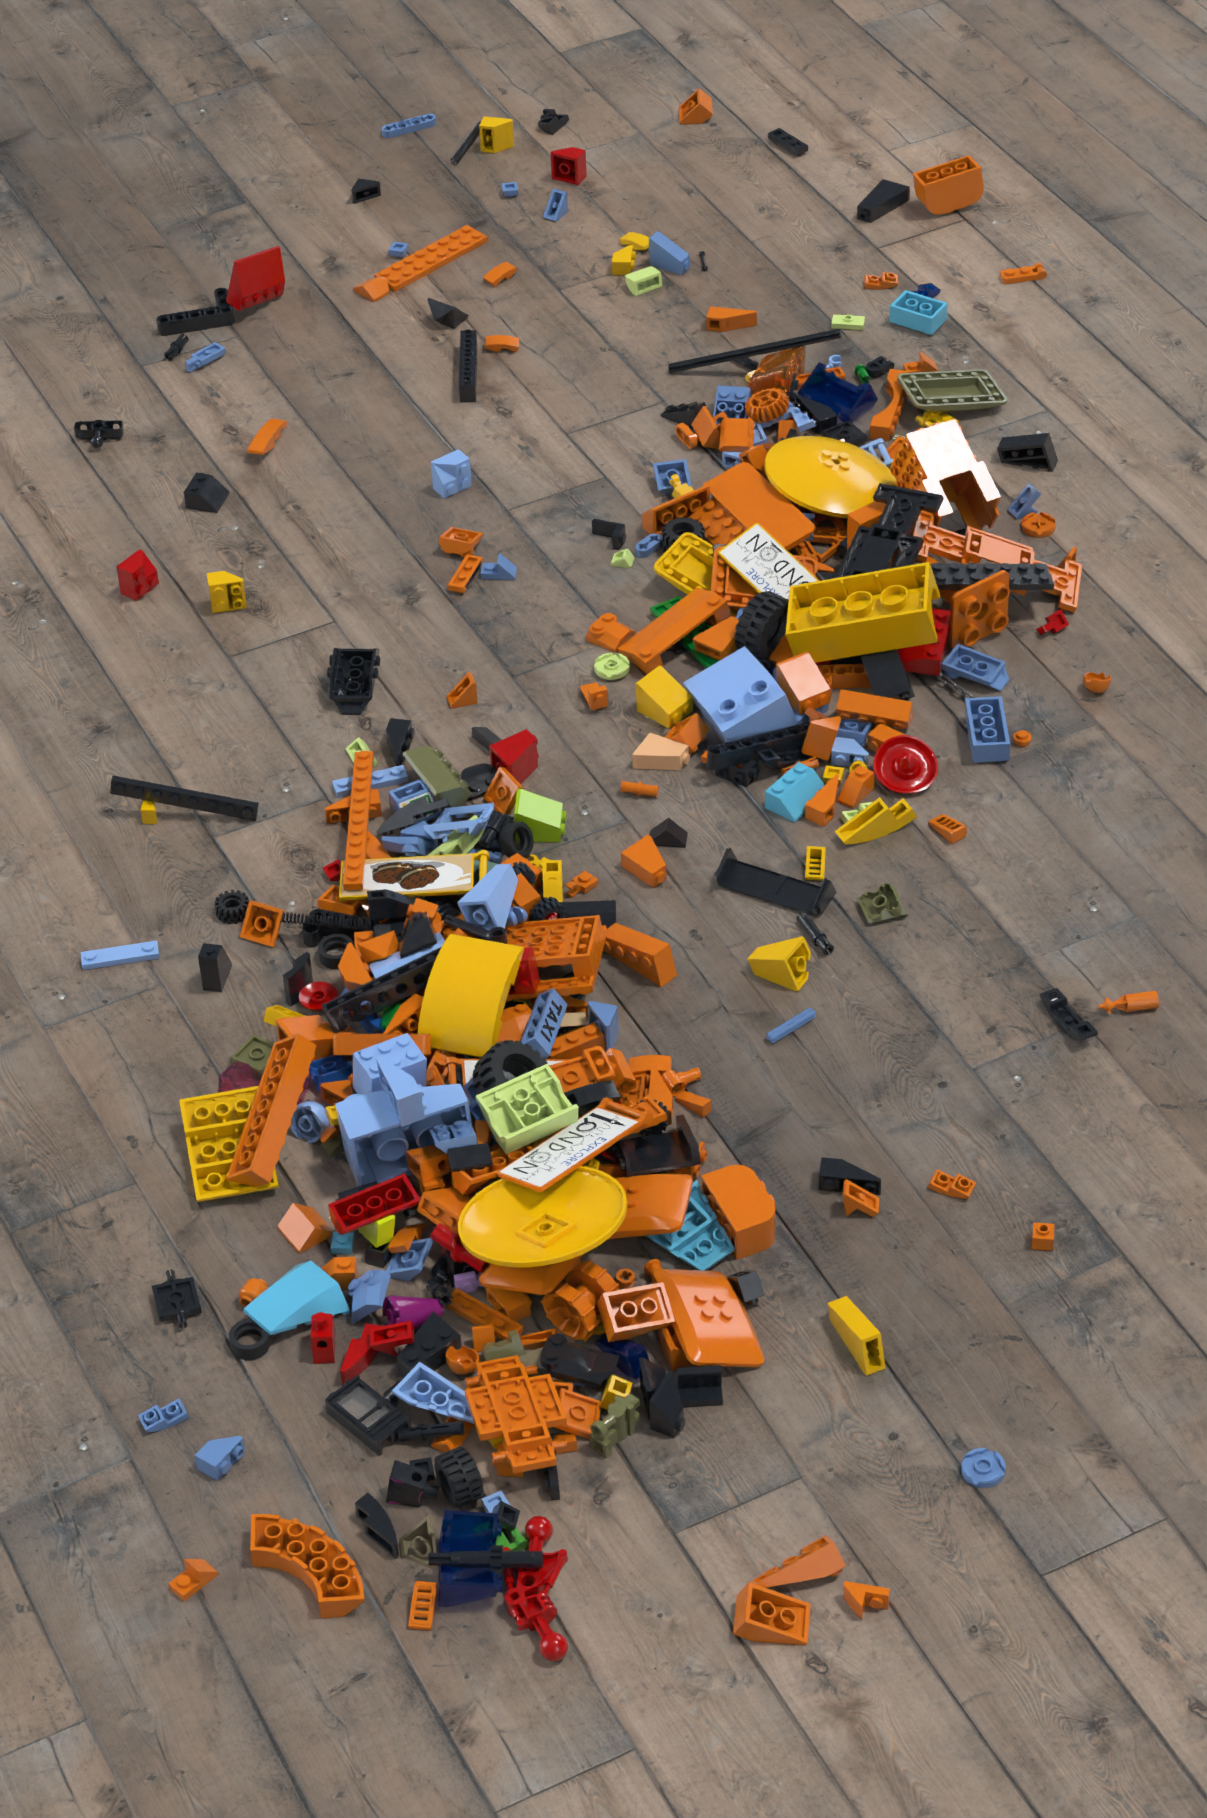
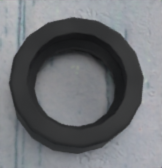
(506, 839)
(331, 942)
(248, 1352)

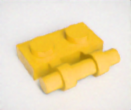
(930, 418)

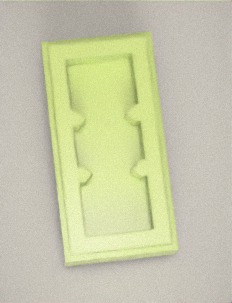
(848, 322)

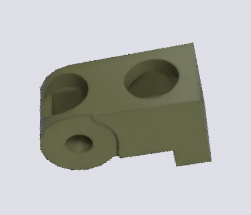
(505, 1348)

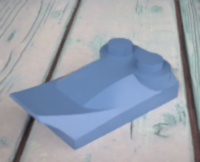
(976, 667)

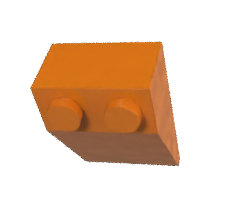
(635, 1311)
(770, 1616)

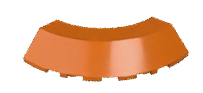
(309, 1557)

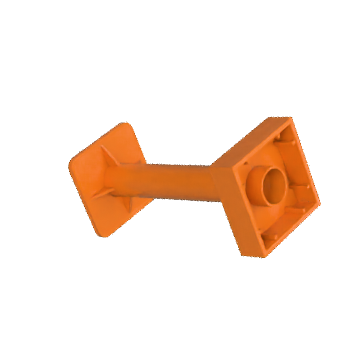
(974, 610)

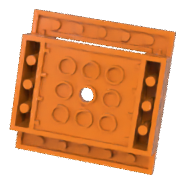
(562, 943)

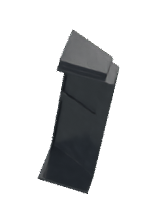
(773, 886)

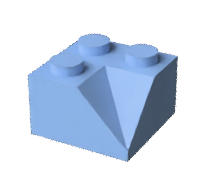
(451, 473)

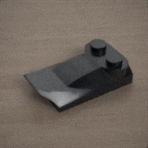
(575, 1362)

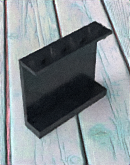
(658, 1151)

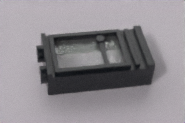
(366, 1414)

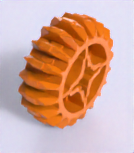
(767, 405)

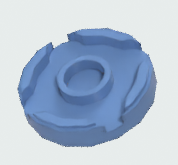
(983, 1468)

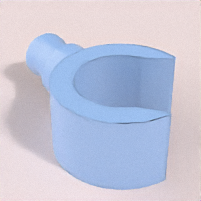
(834, 361)

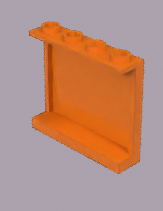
(444, 1206)

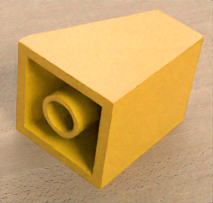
(662, 698)

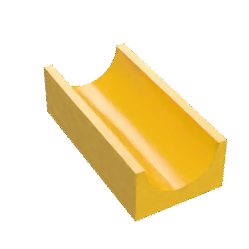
(863, 613)

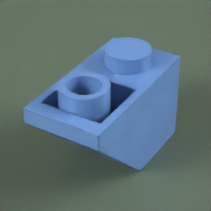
(219, 1455)

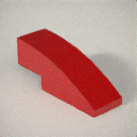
(358, 1355)

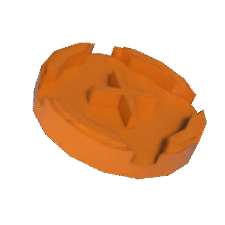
(1038, 524)

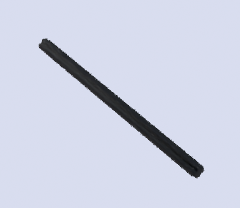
(754, 350)

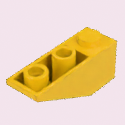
(553, 879)

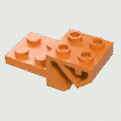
(595, 1067)

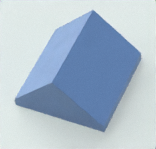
(606, 1018)

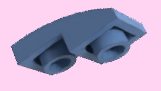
(159, 1419)

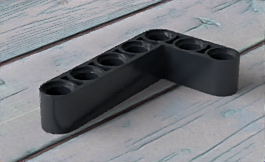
(198, 319)

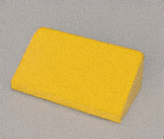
(275, 1012)

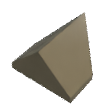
(419, 1543)

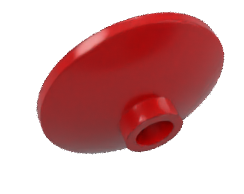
(317, 994)

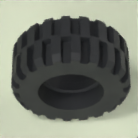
(762, 624)
(505, 1056)

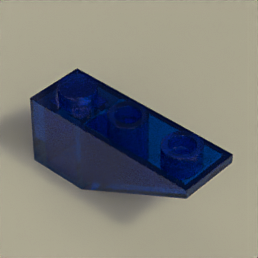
(628, 1352)

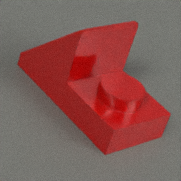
(389, 1337)

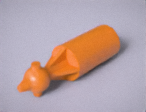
(1132, 1002)

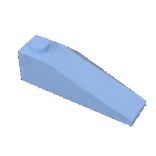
(434, 1393)

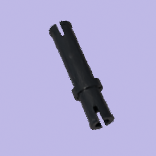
(819, 938)
(422, 1432)

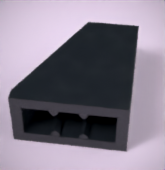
(214, 967)

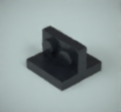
(700, 1386)

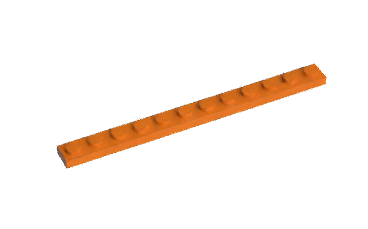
(358, 821)

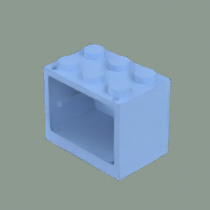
(398, 1051)

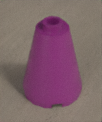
(413, 1309)

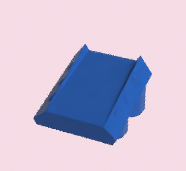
(330, 1069)

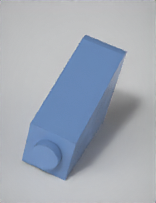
(667, 255)

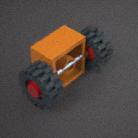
(529, 899)

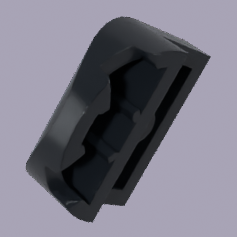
(478, 778)

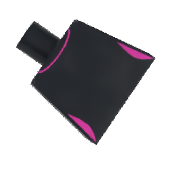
(409, 1485)

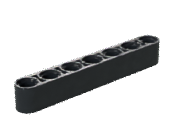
(744, 749)

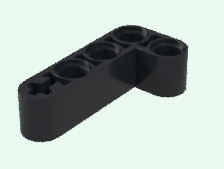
(314, 934)

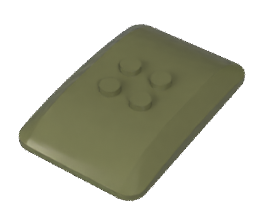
(952, 390)

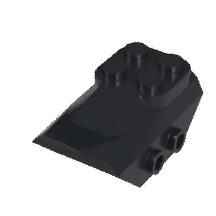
(352, 678)

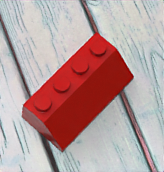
(373, 1204)

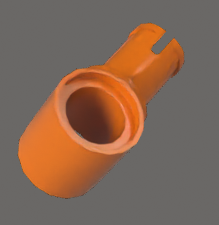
(678, 1081)

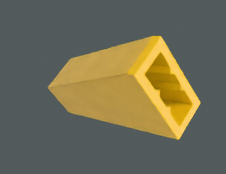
(858, 1334)

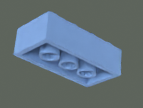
(987, 729)

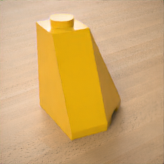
(782, 962)

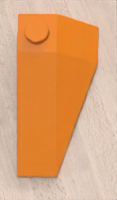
(514, 1023)
(816, 1561)

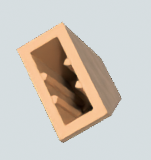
(660, 754)

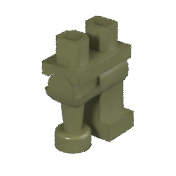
(615, 1425)

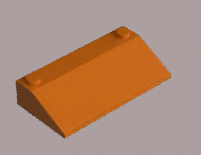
(671, 626)

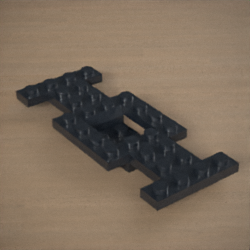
(875, 546)

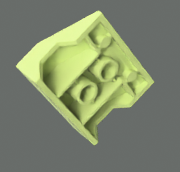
(527, 1108)

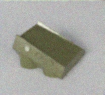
(882, 904)

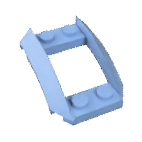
(445, 823)

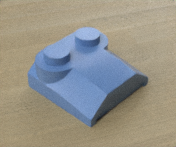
(664, 470)
(854, 730)
(406, 845)
(368, 1293)

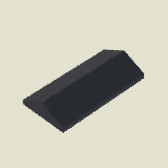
(605, 909)

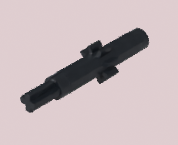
(494, 1559)

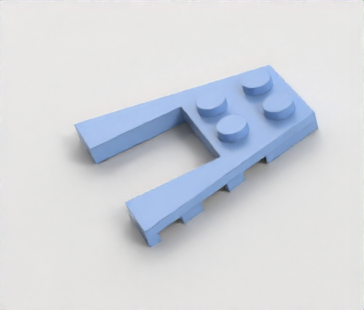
(801, 420)

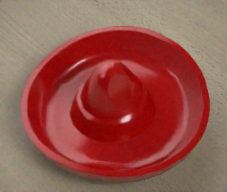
(905, 764)

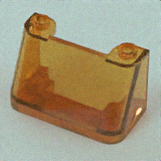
(777, 370)

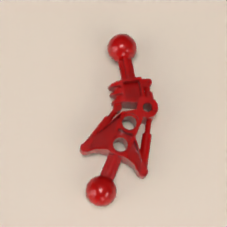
(529, 1600)

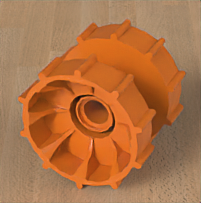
(574, 1305)

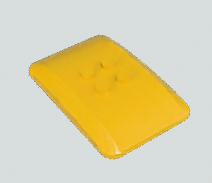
(688, 564)

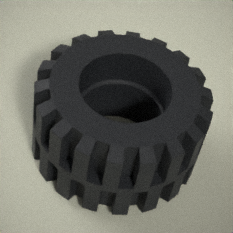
(678, 526)
(458, 1477)

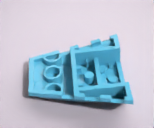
(701, 1239)
(296, 1298)

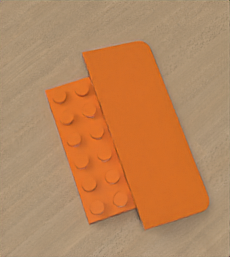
(747, 498)

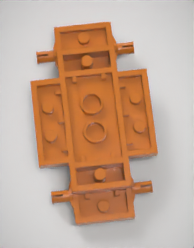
(517, 1411)

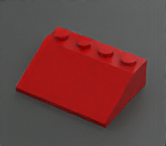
(256, 279)
(929, 657)

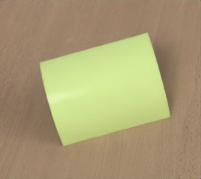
(643, 280)

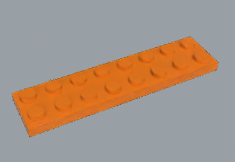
(432, 257)

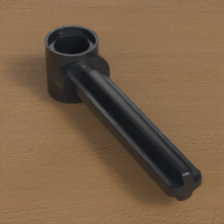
(496, 934)

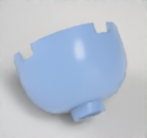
(309, 1121)

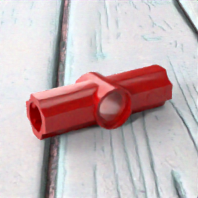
(452, 1242)

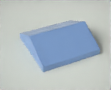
(410, 1263)

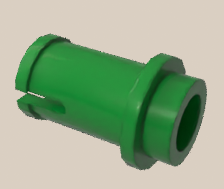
(860, 371)

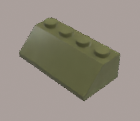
(438, 774)

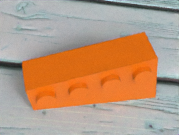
(641, 953)

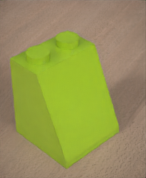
(541, 815)

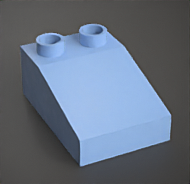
(740, 698)
(376, 1140)

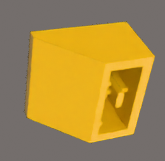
(496, 134)
(226, 591)

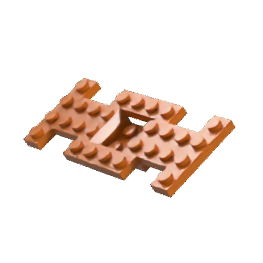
(996, 549)

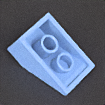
(401, 1092)

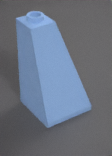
(491, 898)

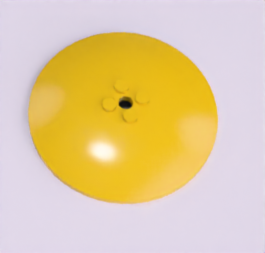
(825, 474)
(536, 1228)

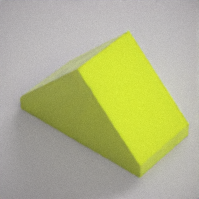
(380, 1231)

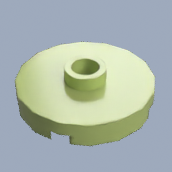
(611, 666)

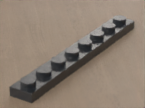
(184, 798)

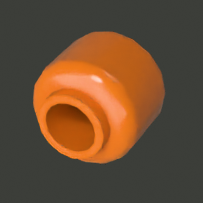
(251, 1290)

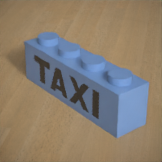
(544, 1022)

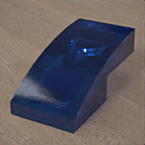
(927, 290)

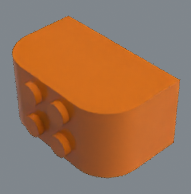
(949, 185)
(741, 1208)

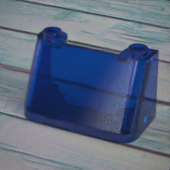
(840, 395)
(467, 1533)

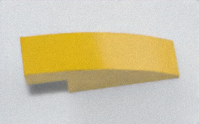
(876, 822)

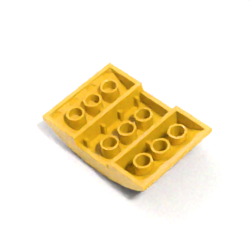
(468, 994)
(212, 1135)

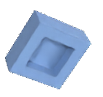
(492, 1500)

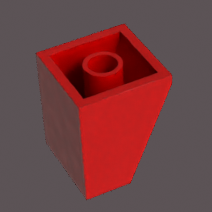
(516, 754)

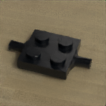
(176, 1299)

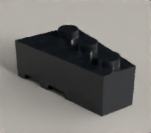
(1029, 450)
(429, 1345)

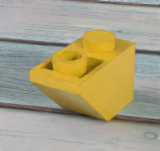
(623, 261)
(614, 1387)

